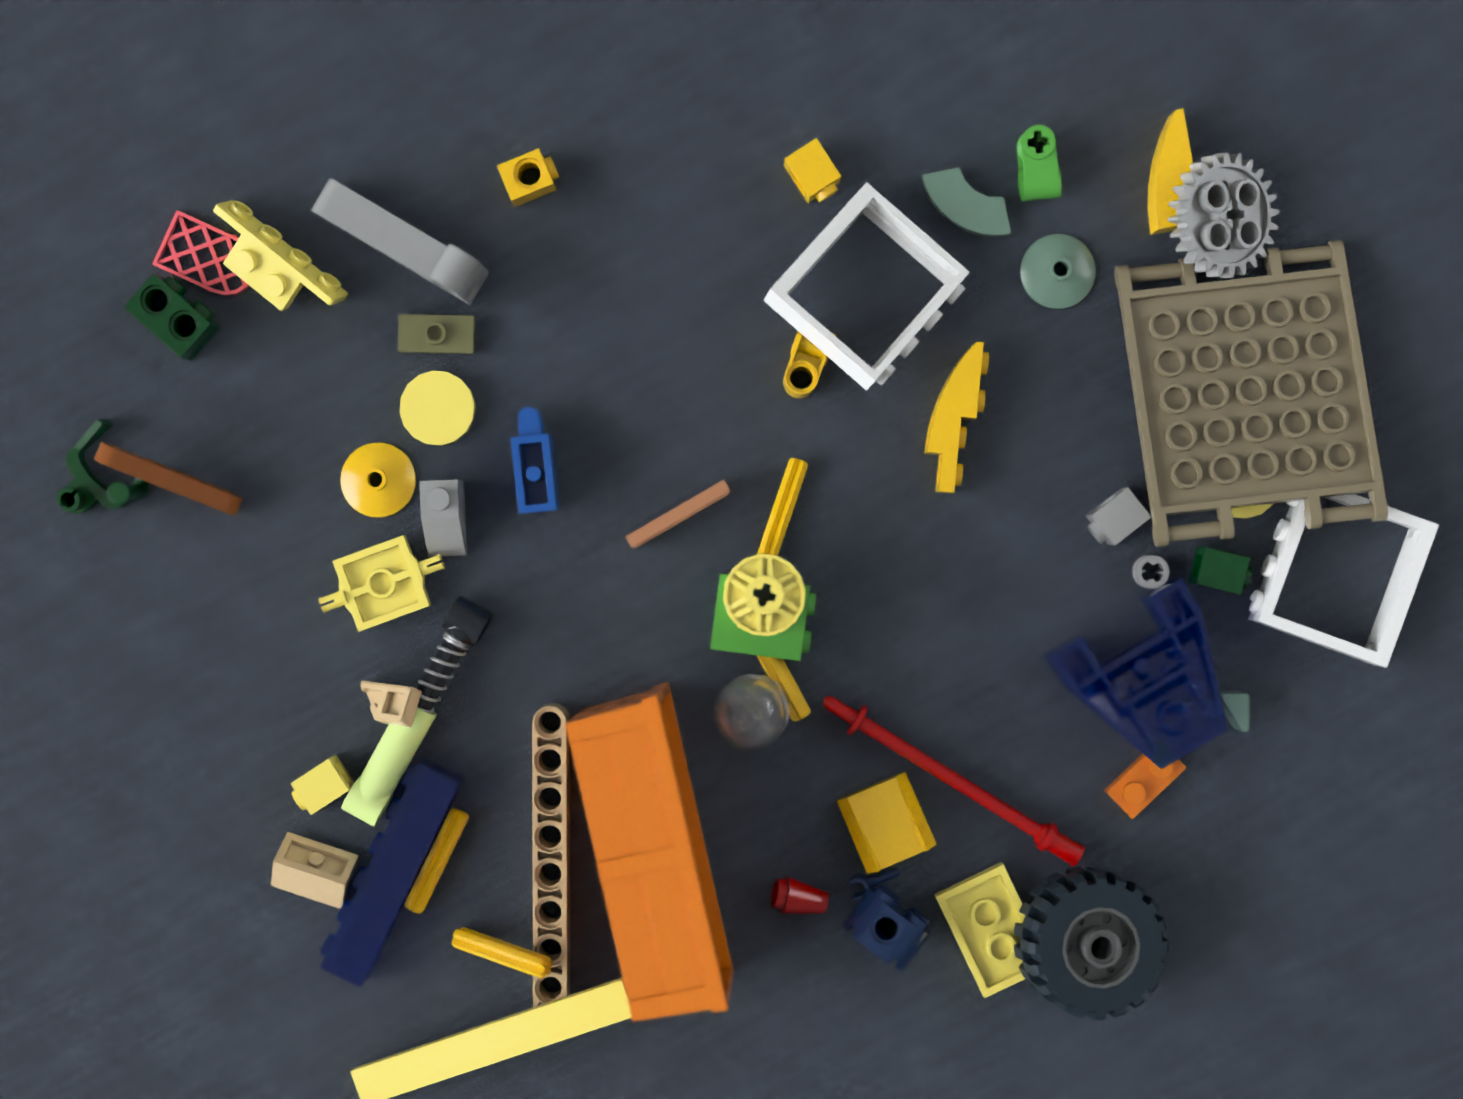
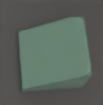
(1237, 709)

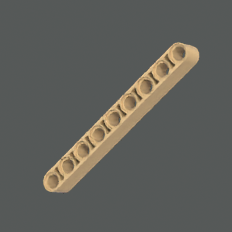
(546, 852)

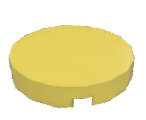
(437, 408)

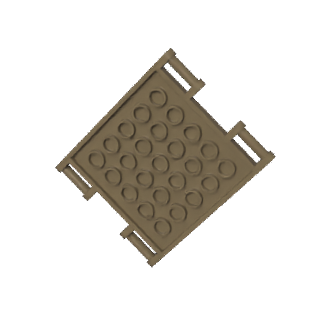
(1250, 392)

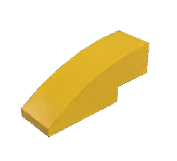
(1169, 161)

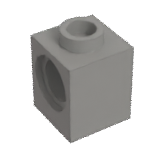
(1117, 517)

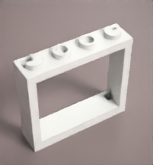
(912, 240)
(1394, 603)

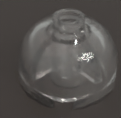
(751, 711)

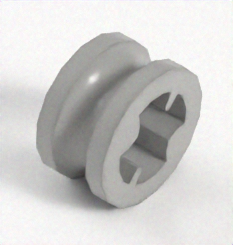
(1150, 560)

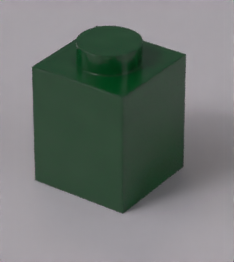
(1220, 570)

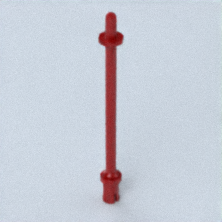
(1044, 835)

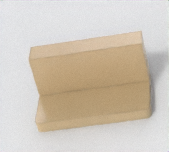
(313, 870)

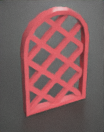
(168, 240)

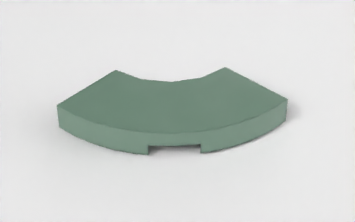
(964, 205)

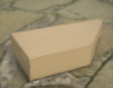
(392, 703)

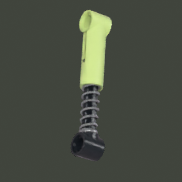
(375, 787)

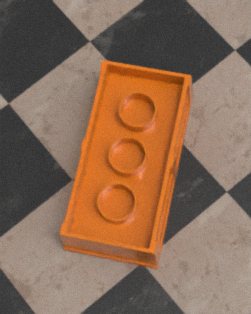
(652, 855)

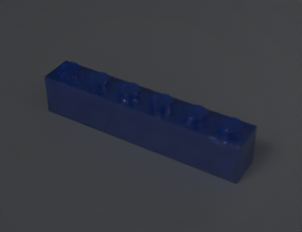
(391, 872)

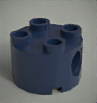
(867, 921)

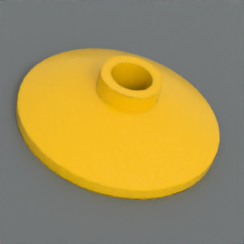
(397, 480)

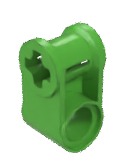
(1038, 172)

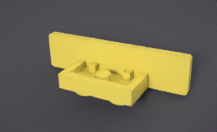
(271, 263)

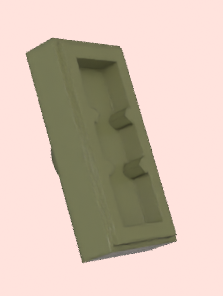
(436, 334)

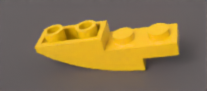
(957, 401)

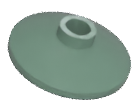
(1039, 276)

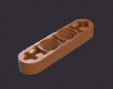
(168, 478)

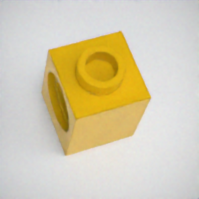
(513, 169)
(813, 172)

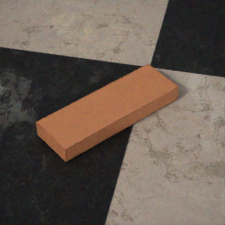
(678, 514)

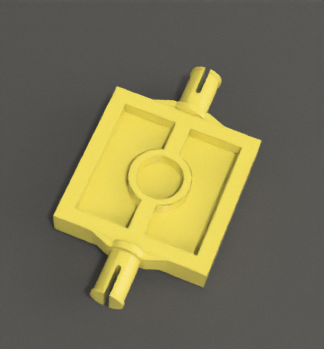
(381, 583)

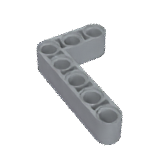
(400, 241)

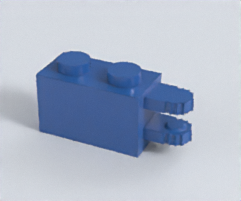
(534, 465)

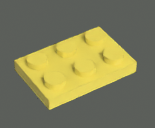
(983, 922)

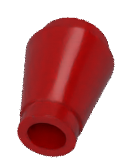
(798, 897)

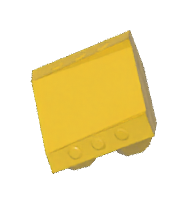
(886, 823)

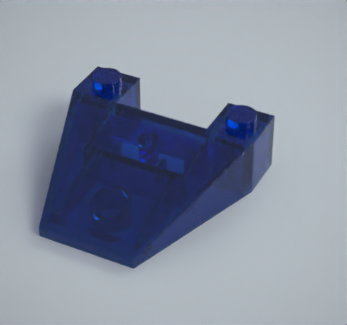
(1157, 691)

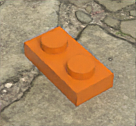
(1142, 784)

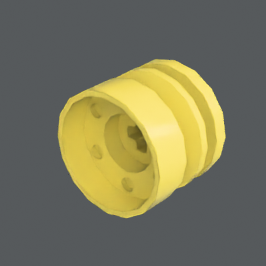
(744, 606)

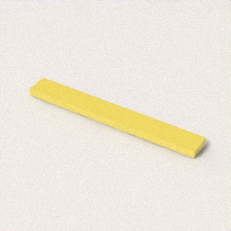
(493, 1041)

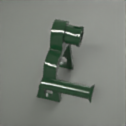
(87, 487)

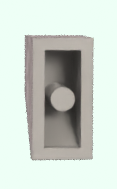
(443, 517)

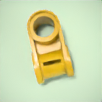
(807, 358)

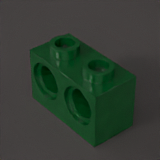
(168, 323)

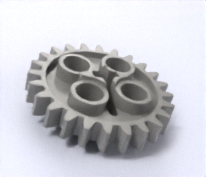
(1223, 215)

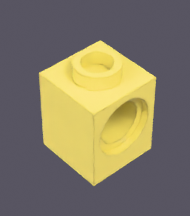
(321, 785)

